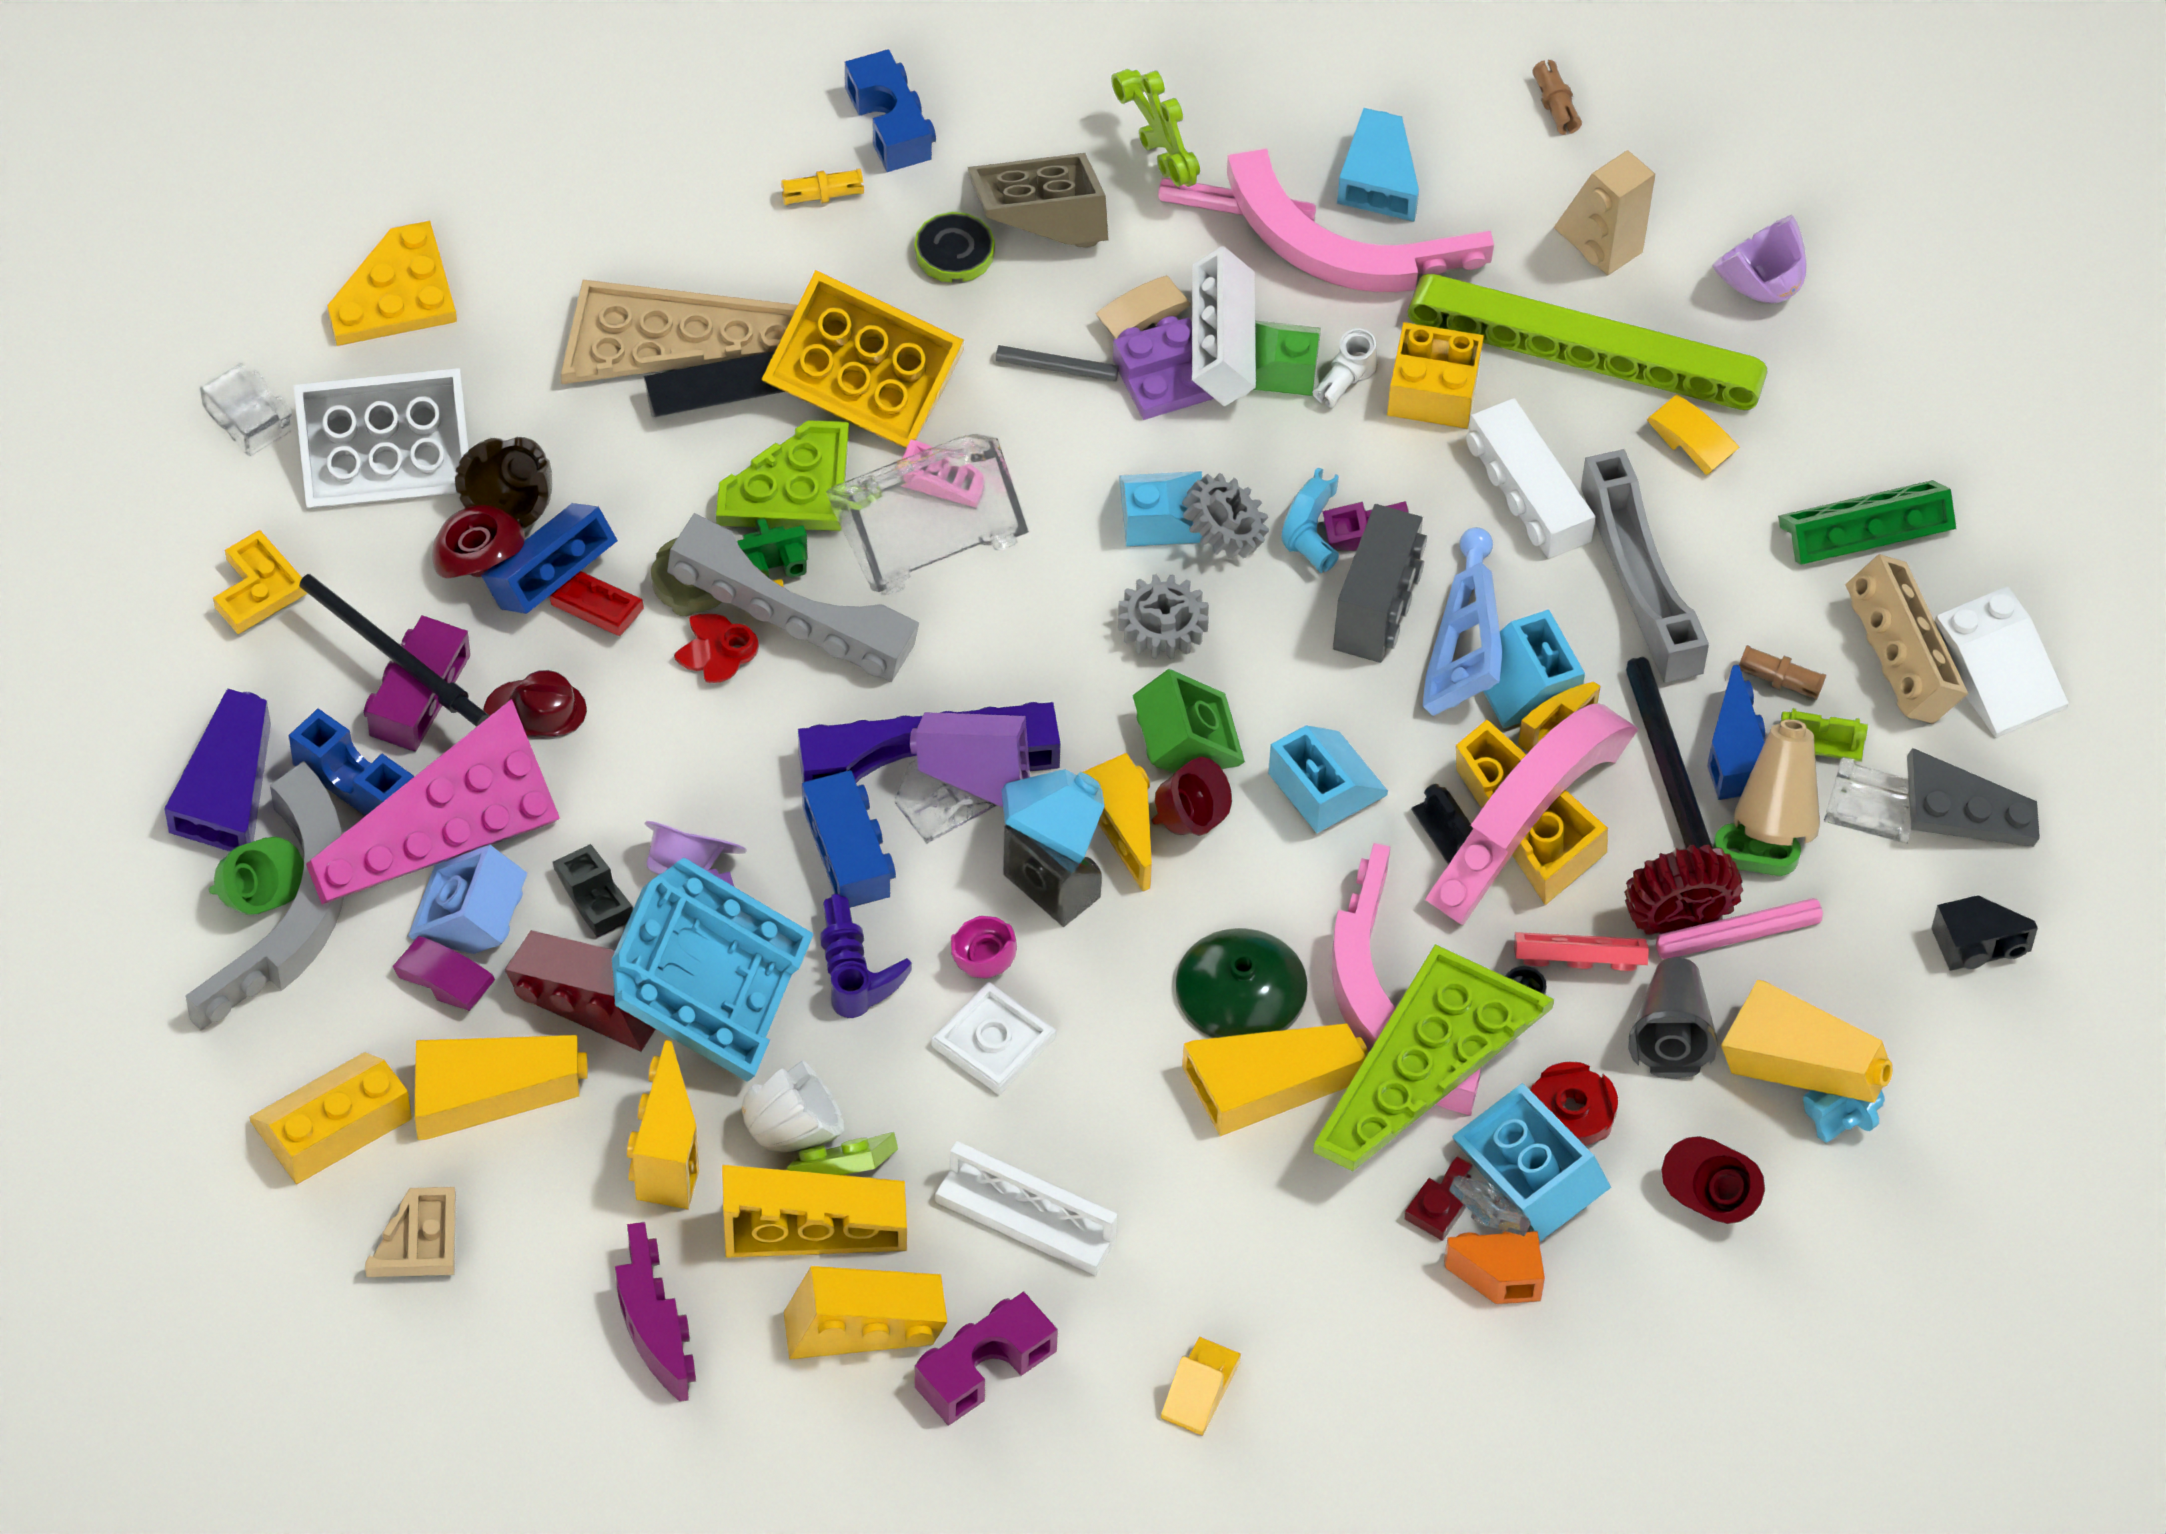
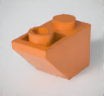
(1498, 1265)

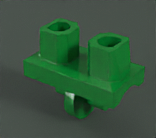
(776, 548)

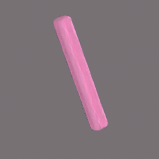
(1213, 198)
(1739, 928)

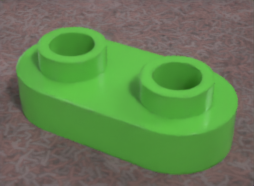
(1755, 854)

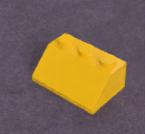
(333, 1116)

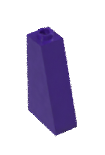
(223, 779)

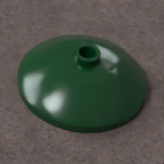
(1235, 1002)

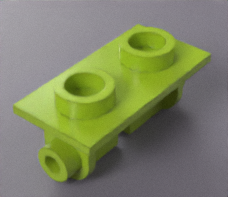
(1833, 736)

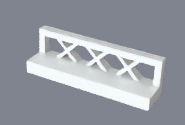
(1026, 1210)

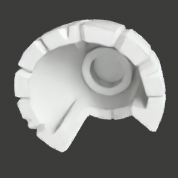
(792, 1111)

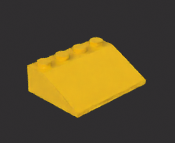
(863, 360)

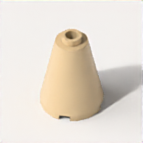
(1782, 788)

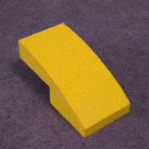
(1694, 431)
(1555, 710)

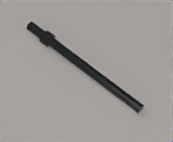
(449, 694)

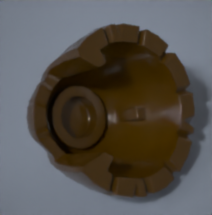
(506, 476)

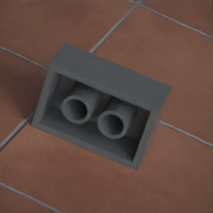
(1379, 583)

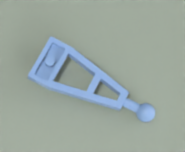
(1480, 670)

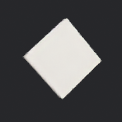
(993, 1038)

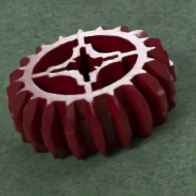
(1683, 890)

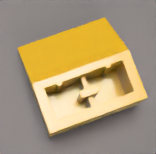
(1435, 375)

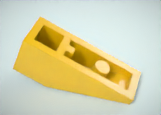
(1126, 814)

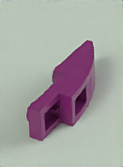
(652, 1318)

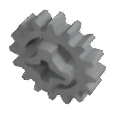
(1225, 516)
(1163, 616)

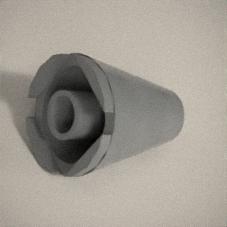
(1674, 1022)

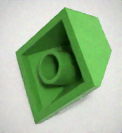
(1286, 357)

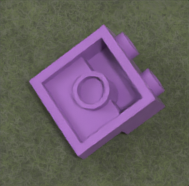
(1159, 367)

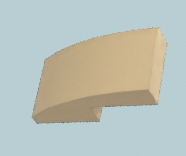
(1143, 306)

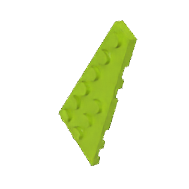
(1435, 1039)

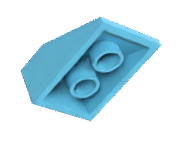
(1533, 1160)

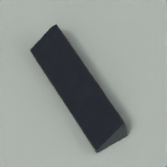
(708, 385)

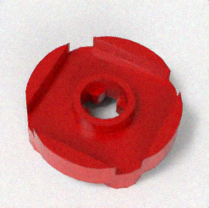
(1575, 1081)

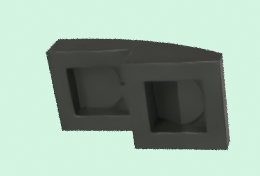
(593, 890)

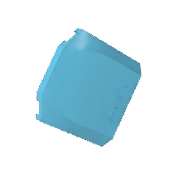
(707, 965)

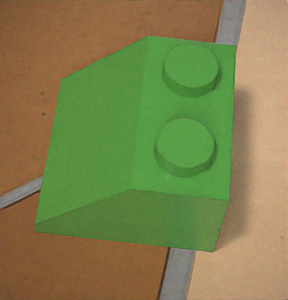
(1186, 722)

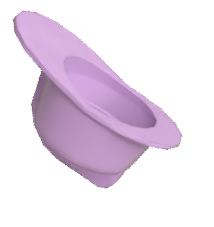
(671, 845)

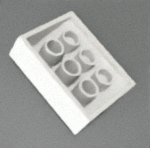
(381, 437)

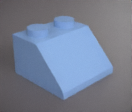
(470, 901)

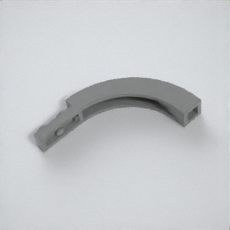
(304, 928)

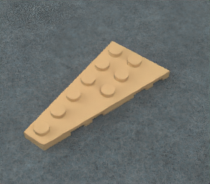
(656, 329)

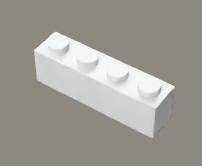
(1223, 326)
(1530, 478)

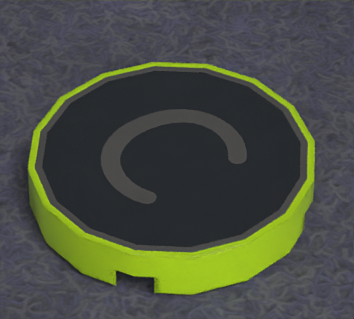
(954, 247)

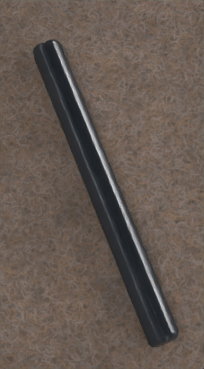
(1667, 753)

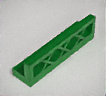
(1869, 521)

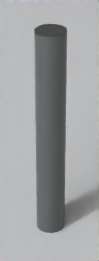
(1057, 363)

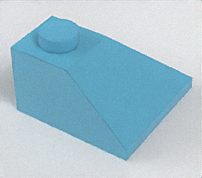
(1155, 508)
(1055, 810)

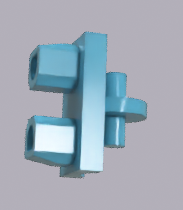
(1838, 1113)

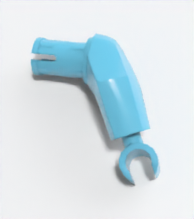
(1301, 521)

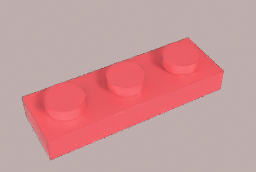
(1580, 950)

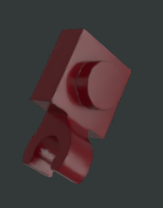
(1435, 1206)

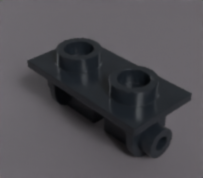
(1443, 820)

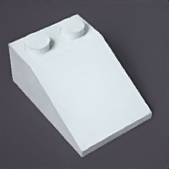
(2001, 662)

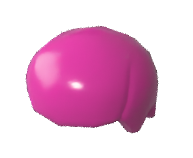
(984, 947)

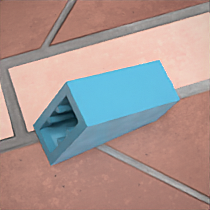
(1380, 168)

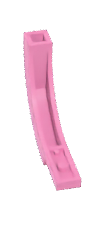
(1331, 255)
(1550, 767)
(1354, 978)

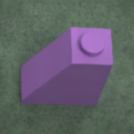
(972, 751)

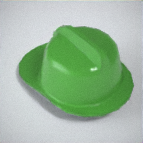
(259, 875)

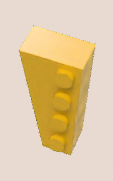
(1561, 841)
(810, 1213)

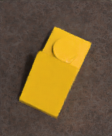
(1200, 1385)

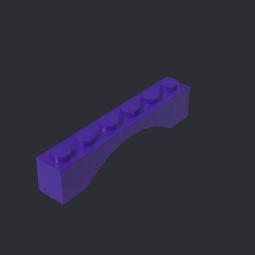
(873, 744)

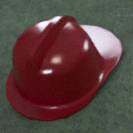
(543, 702)
(1193, 798)
(1713, 1179)

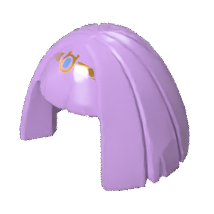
(1768, 265)

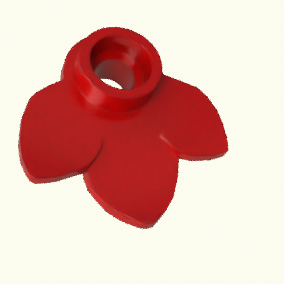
(714, 647)

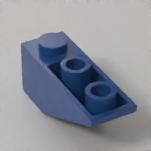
(1736, 738)

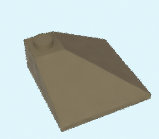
(1045, 197)

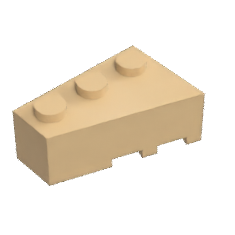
(1611, 213)

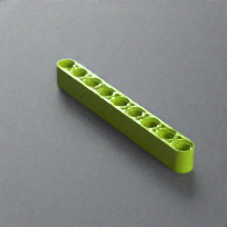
(1590, 342)

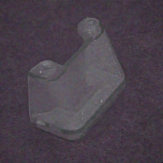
(928, 509)

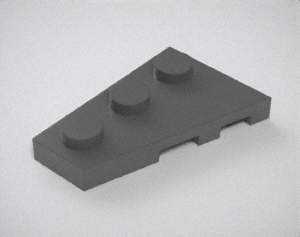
(1966, 805)

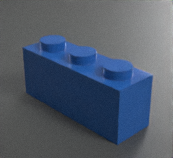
(550, 558)
(847, 838)

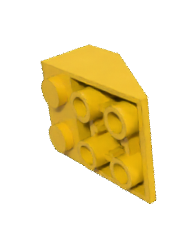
(666, 1145)

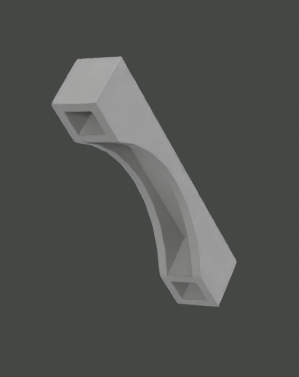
(1664, 618)
(864, 635)

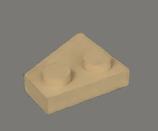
(419, 1236)

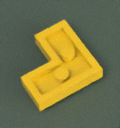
(266, 585)

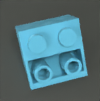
(1533, 667)
(1323, 776)

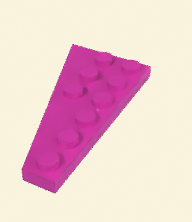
(462, 801)

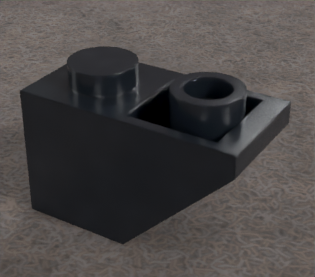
(1980, 932)

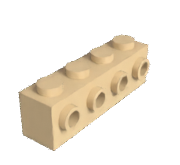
(1906, 639)

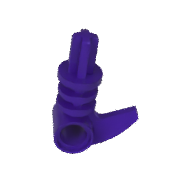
(848, 966)

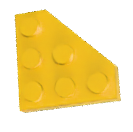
(394, 289)

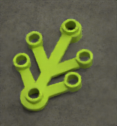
(1162, 120)

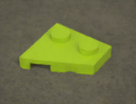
(850, 1157)

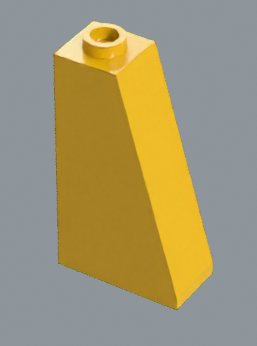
(1804, 1047)
(1270, 1072)
(491, 1079)

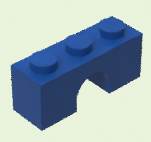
(880, 85)
(340, 767)

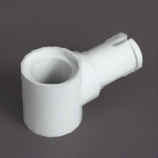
(1348, 368)

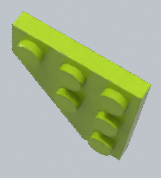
(789, 481)

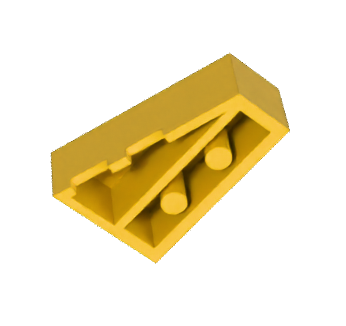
(863, 1311)

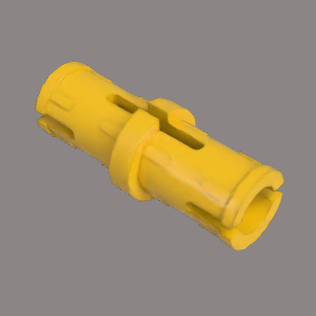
(822, 186)

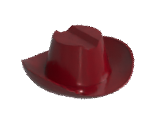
(475, 541)

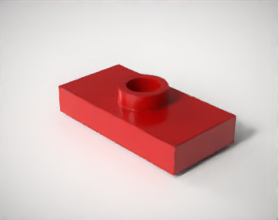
(598, 603)

